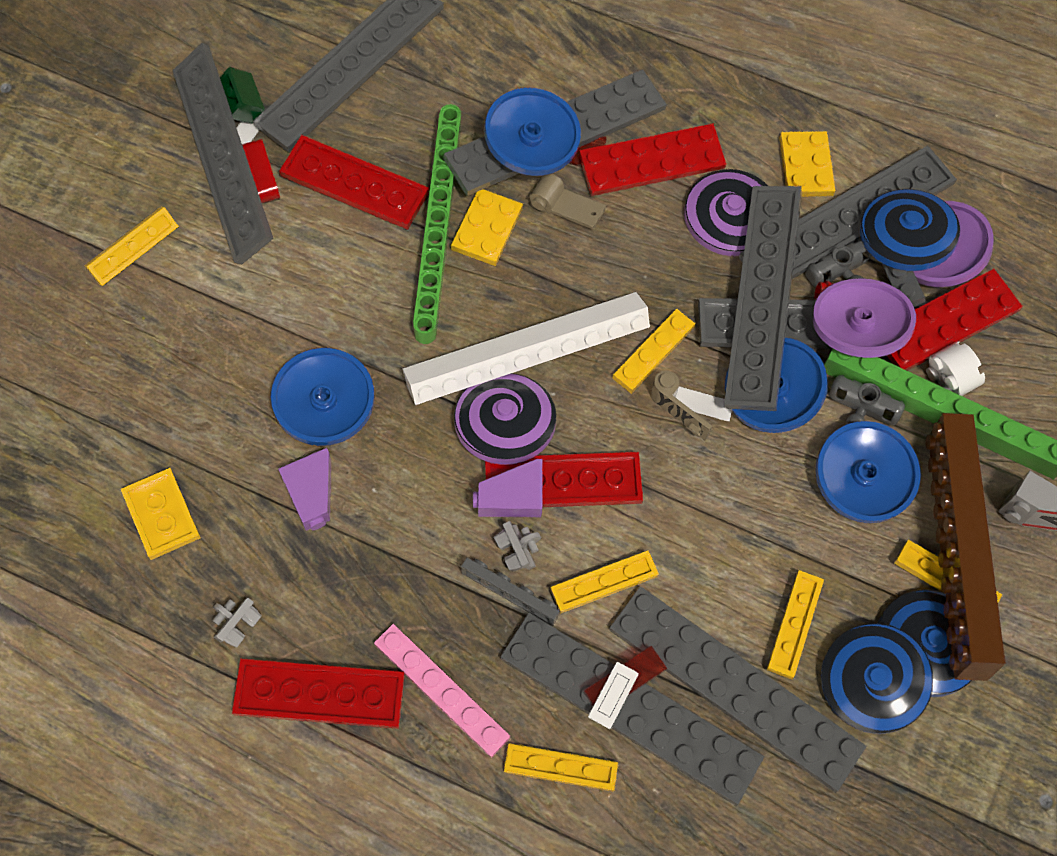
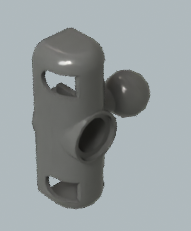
(849, 254)
(873, 408)

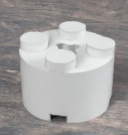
(956, 369)

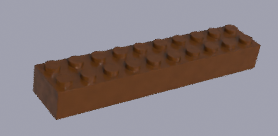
(965, 549)

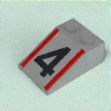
(1032, 503)

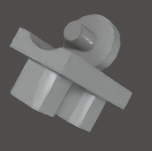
(512, 537)
(228, 632)

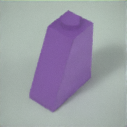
(310, 488)
(512, 493)

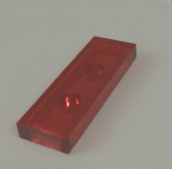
(646, 664)

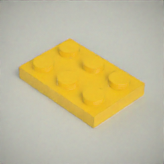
(807, 162)
(487, 227)
(160, 513)

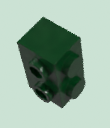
(242, 95)

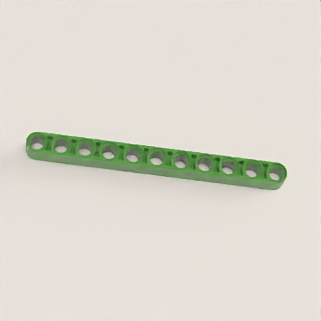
(437, 230)

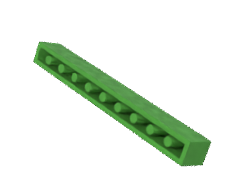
(931, 401)

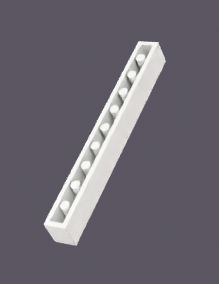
(526, 348)

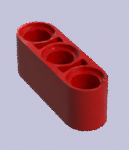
(261, 170)

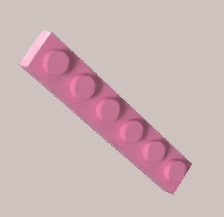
(442, 691)

